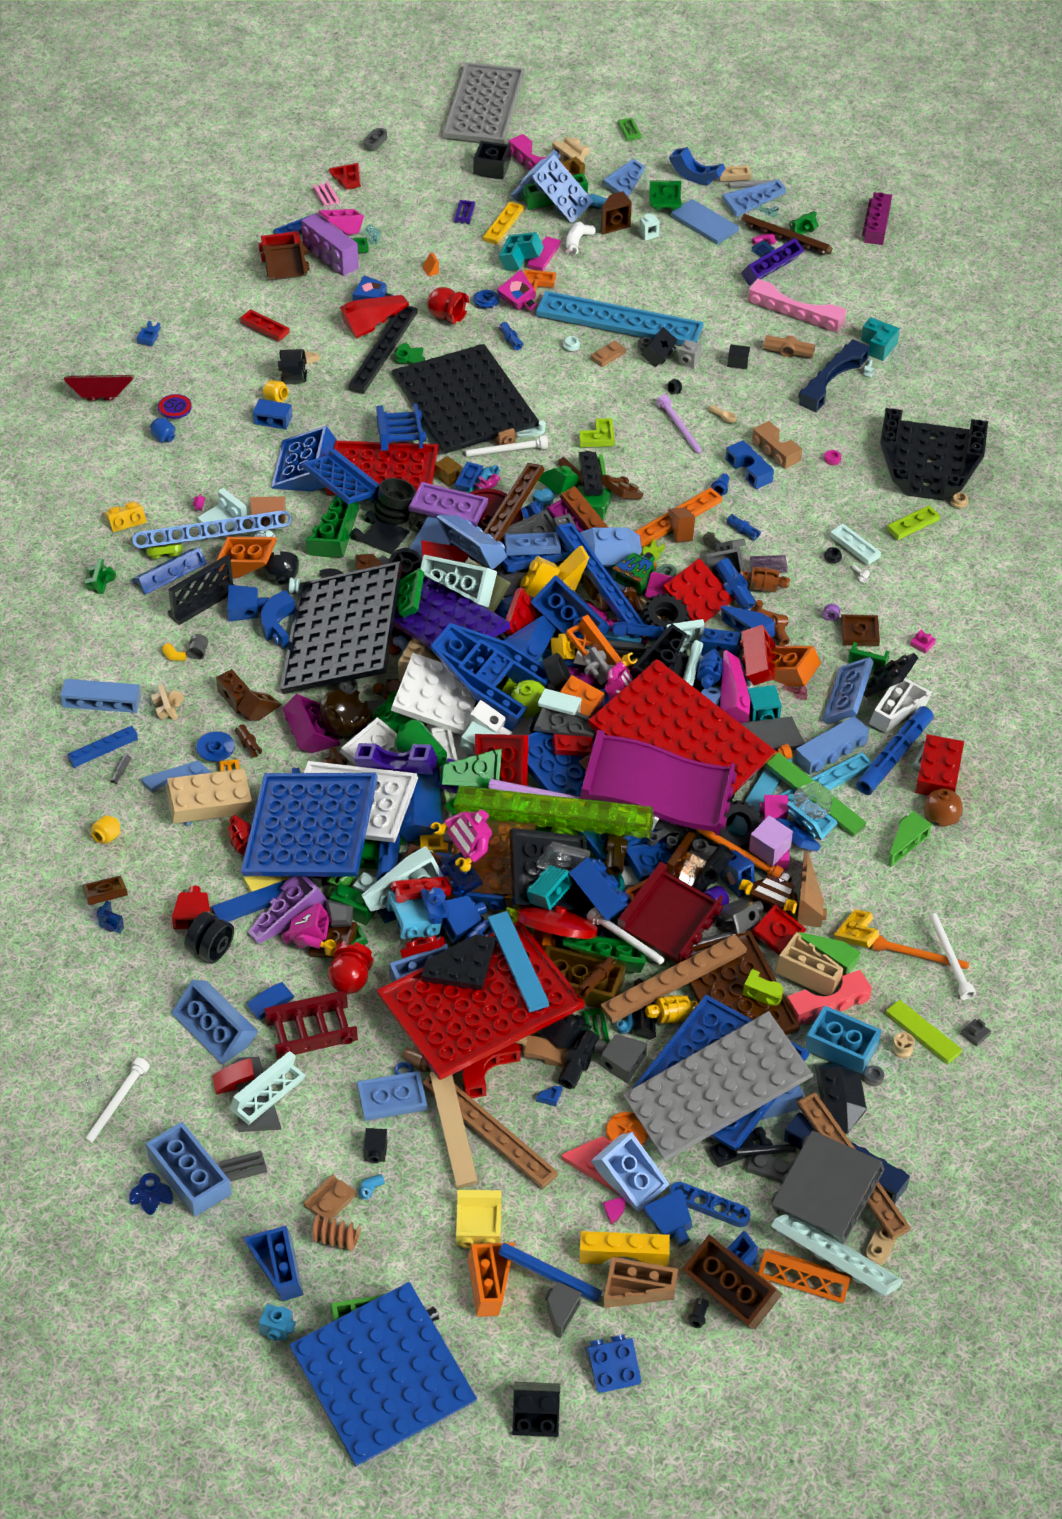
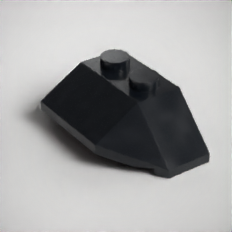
(841, 1093)

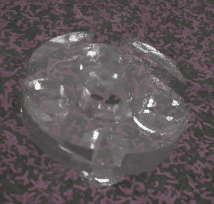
(814, 791)

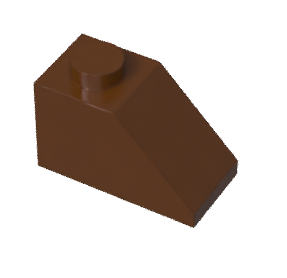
(257, 705)

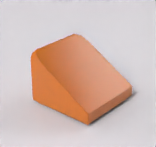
(431, 265)

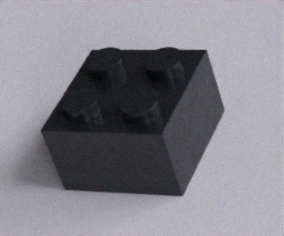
(492, 159)

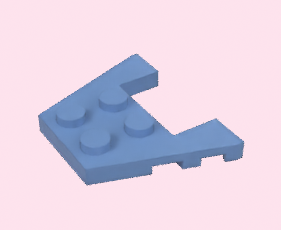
(156, 781)

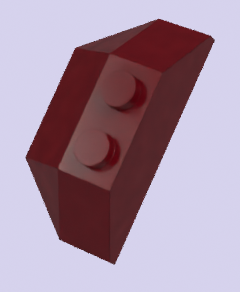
(98, 385)

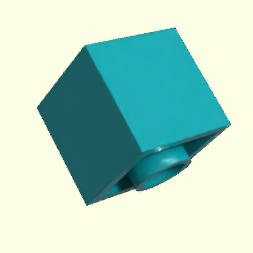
(764, 703)

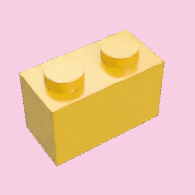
(538, 575)

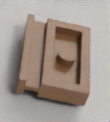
(330, 1198)

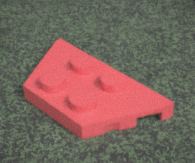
(581, 1159)

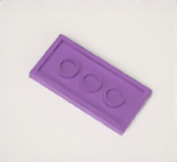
(438, 500)

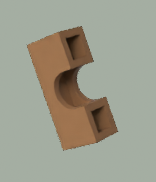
(767, 438)

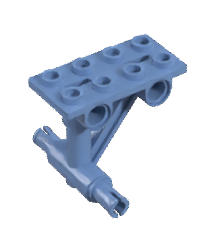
(558, 184)

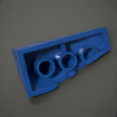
(533, 637)

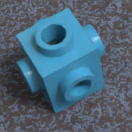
(276, 1323)

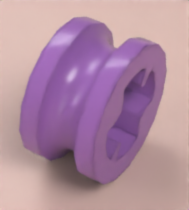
(831, 608)

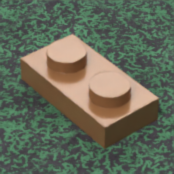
(608, 353)

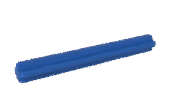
(549, 1271)

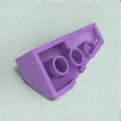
(296, 896)

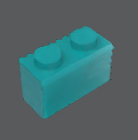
(549, 887)

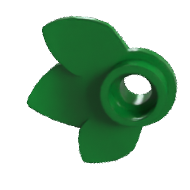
(408, 355)

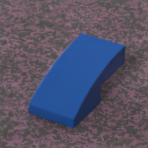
(272, 996)

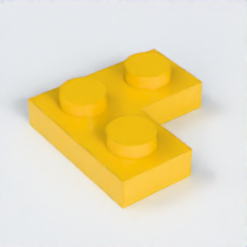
(855, 929)

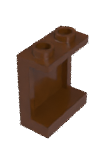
(285, 261)

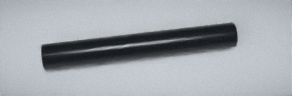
(762, 1150)

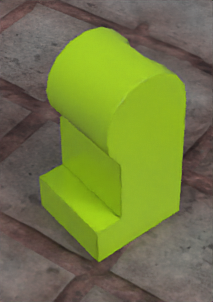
(762, 989)

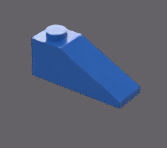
(745, 619)

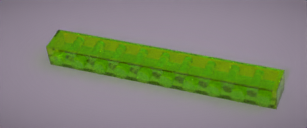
(557, 811)

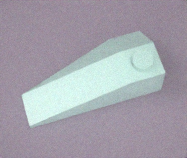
(415, 866)

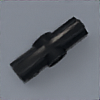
(716, 863)
(578, 1059)

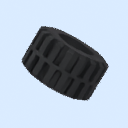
(664, 606)
(749, 815)

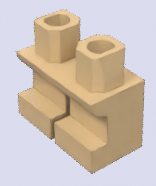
(570, 148)

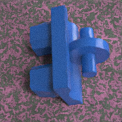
(435, 905)

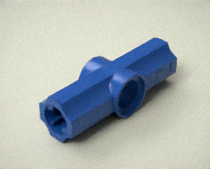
(735, 584)

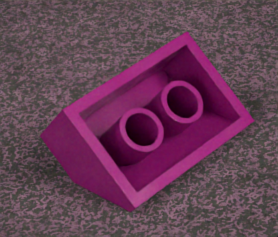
(307, 726)

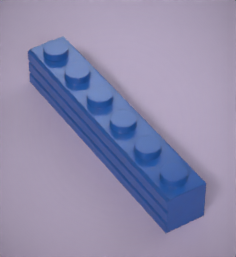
(102, 746)

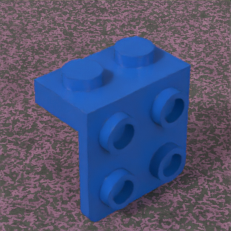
(614, 1363)

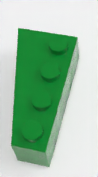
(334, 530)

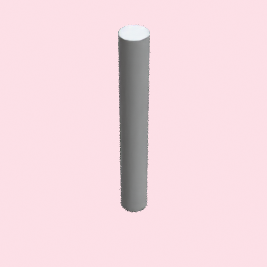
(743, 184)

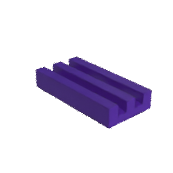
(462, 219)

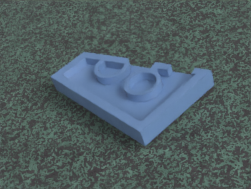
(625, 177)

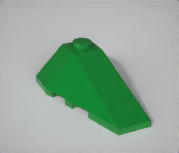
(603, 947)

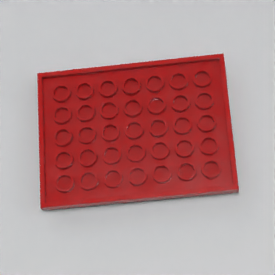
(680, 719)
(463, 1025)

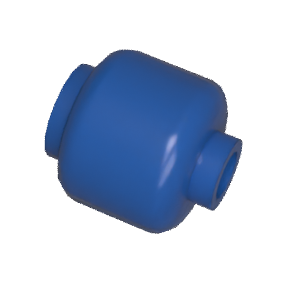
(162, 430)

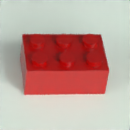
(939, 764)

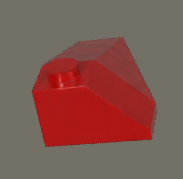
(365, 314)

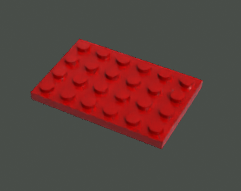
(399, 461)

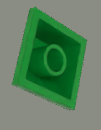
(560, 479)

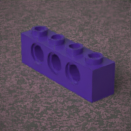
(772, 261)

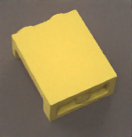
(478, 1217)

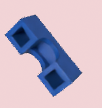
(758, 471)

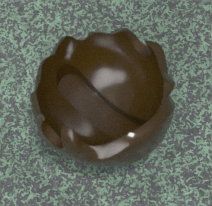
(344, 713)

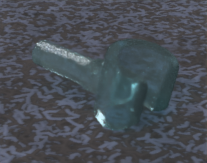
(771, 212)

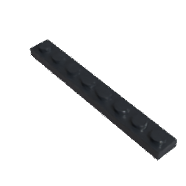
(382, 350)

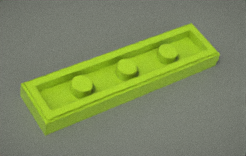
(923, 1031)

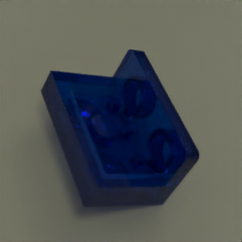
(460, 880)

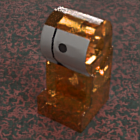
(689, 867)

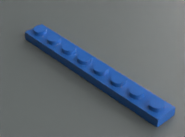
(599, 576)

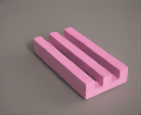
(323, 187)

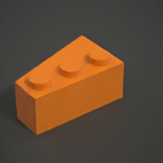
(488, 1277)

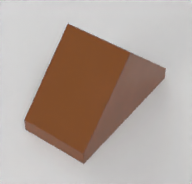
(682, 524)

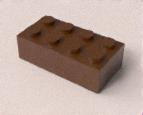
(732, 1281)

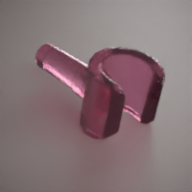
(801, 691)

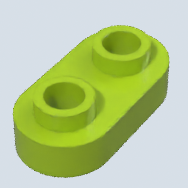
(172, 550)

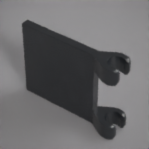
(381, 534)

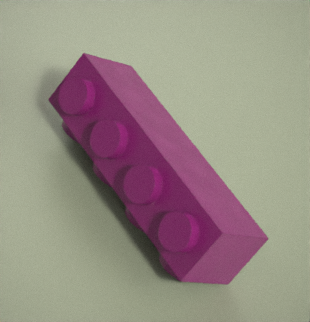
(877, 218)

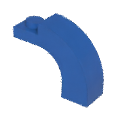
(692, 170)
(273, 612)

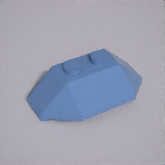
(612, 544)

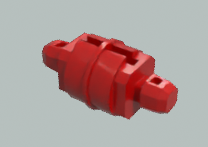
(239, 834)

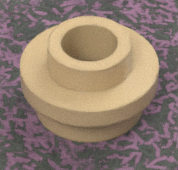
(959, 500)

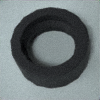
(556, 671)

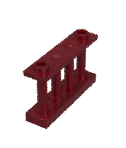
(305, 1008)

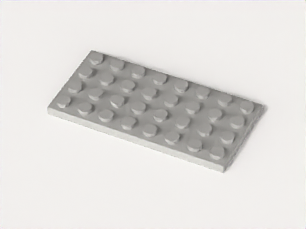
(484, 103)
(717, 1086)

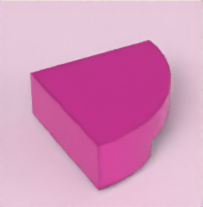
(614, 1209)

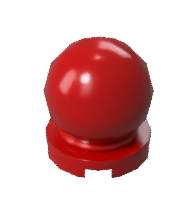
(447, 304)
(350, 967)

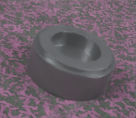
(873, 1075)

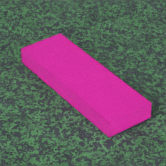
(550, 247)

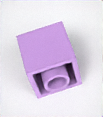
(770, 840)

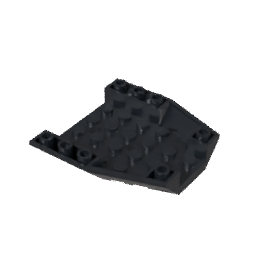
(954, 454)

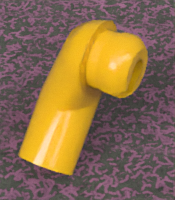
(171, 654)

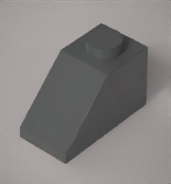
(562, 1306)

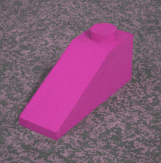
(345, 219)

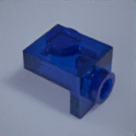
(108, 919)

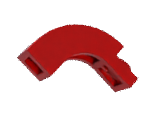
(473, 1075)

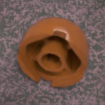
(943, 807)

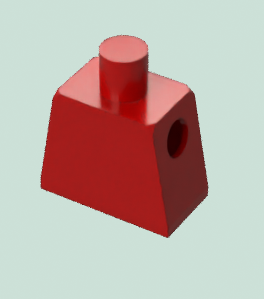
(189, 906)

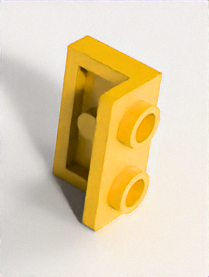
(126, 516)

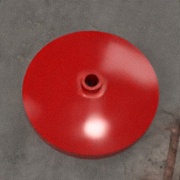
(557, 922)

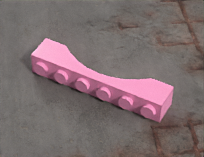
(826, 316)

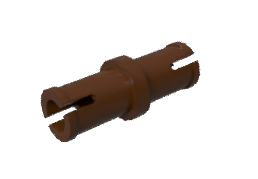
(248, 740)

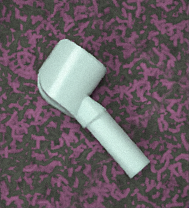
(869, 371)

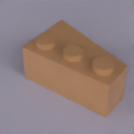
(638, 1283)

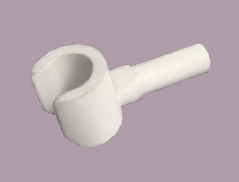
(863, 575)

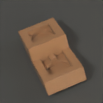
(545, 1050)

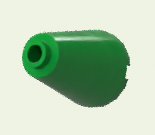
(418, 733)

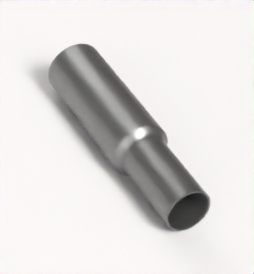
(121, 768)

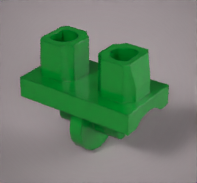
(805, 223)
(100, 576)

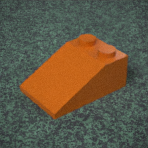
(247, 553)
(795, 664)
(591, 697)

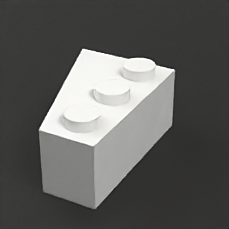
(899, 704)

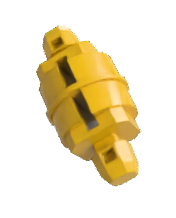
(671, 1009)

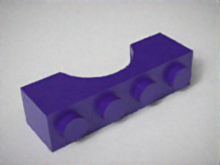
(418, 760)

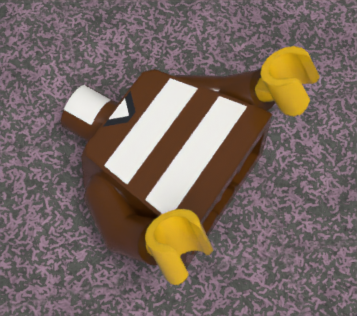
(772, 891)

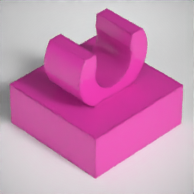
(922, 641)

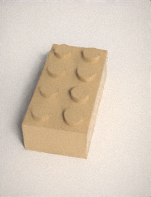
(208, 795)

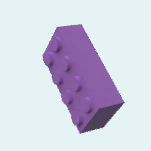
(330, 244)

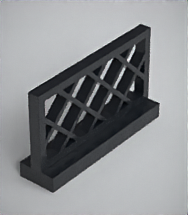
(206, 596)

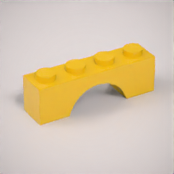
(602, 1246)

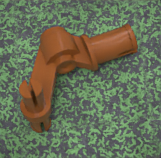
(780, 622)

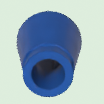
(721, 484)

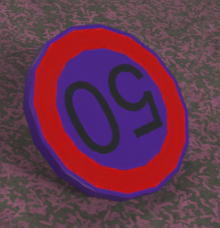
(174, 406)

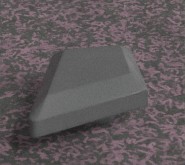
(339, 914)

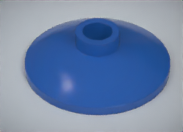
(215, 746)

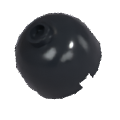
(408, 558)
(281, 567)

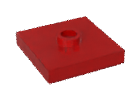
(777, 929)

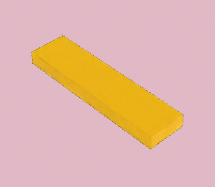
(503, 223)

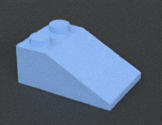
(630, 1171)

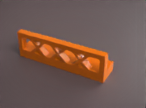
(592, 638)
(808, 1267)

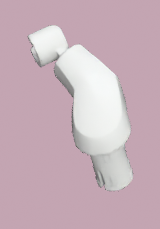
(576, 231)

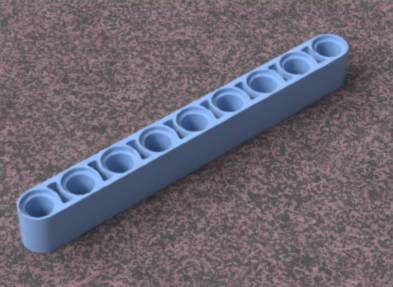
(203, 528)

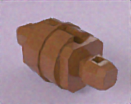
(765, 579)

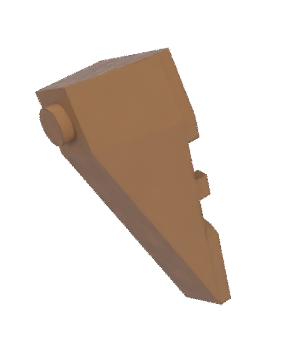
(810, 899)

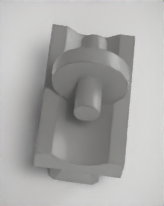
(596, 665)

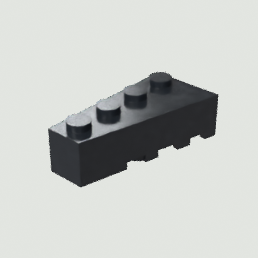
(664, 649)

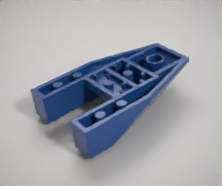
(482, 663)

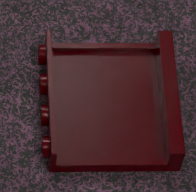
(669, 915)

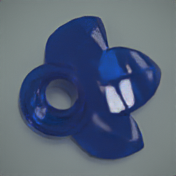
(150, 1195)

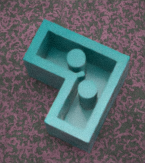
(518, 248)
(880, 336)

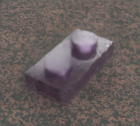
(775, 562)

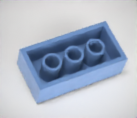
(188, 1169)

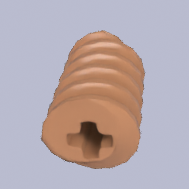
(335, 1233)

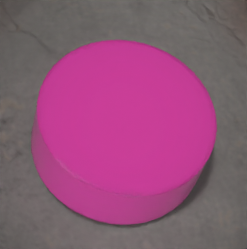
(832, 457)

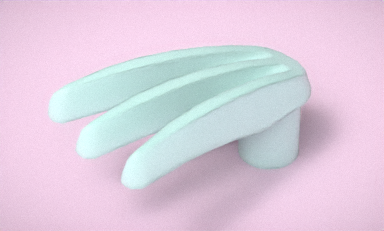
(538, 430)

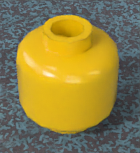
(275, 391)
(105, 829)

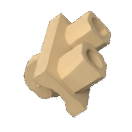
(169, 700)

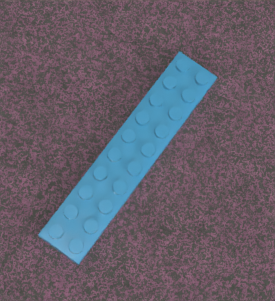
(616, 317)

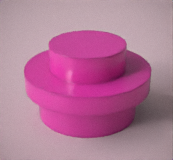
(198, 502)

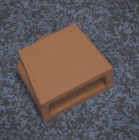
(265, 505)

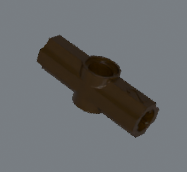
(615, 850)

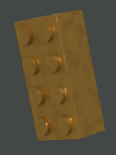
(578, 967)

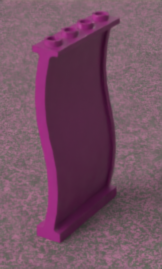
(647, 775)

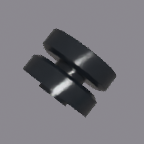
(209, 937)

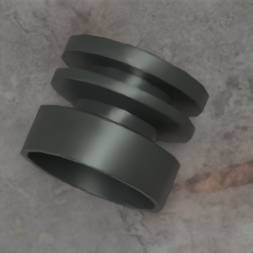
(394, 500)

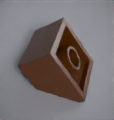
(616, 213)

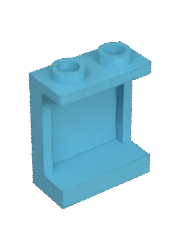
(412, 917)

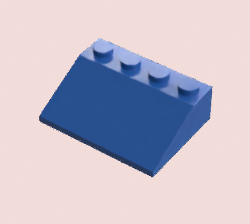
(295, 451)

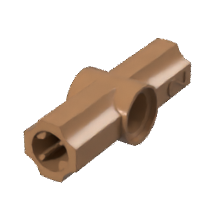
(789, 346)

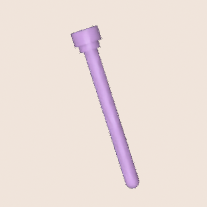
(665, 403)

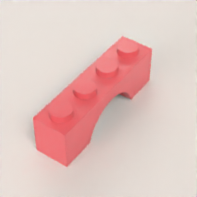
(853, 990)

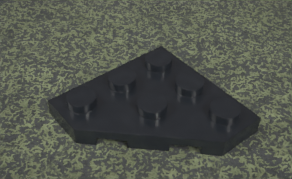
(463, 964)

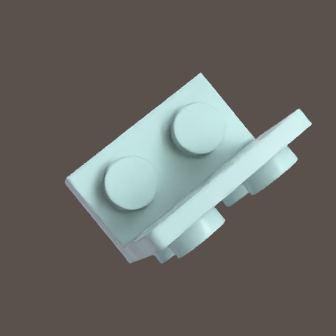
(227, 508)

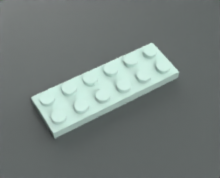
(840, 1255)

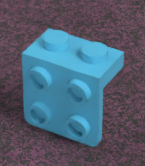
(815, 827)

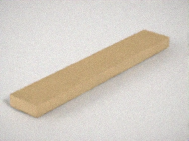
(454, 1131)

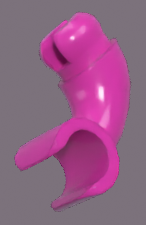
(490, 483)

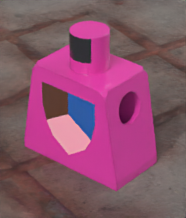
(518, 292)

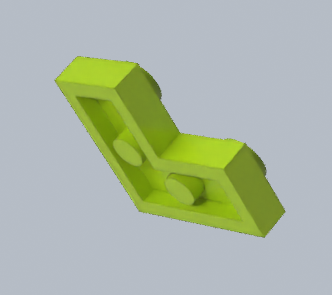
(601, 437)

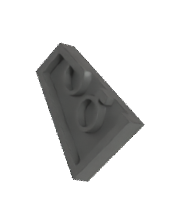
(563, 724)

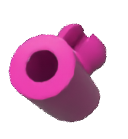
(766, 237)

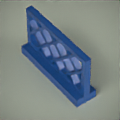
(345, 471)

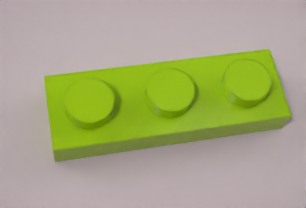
(913, 522)

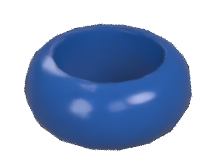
(402, 1064)

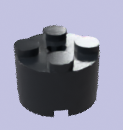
(292, 365)

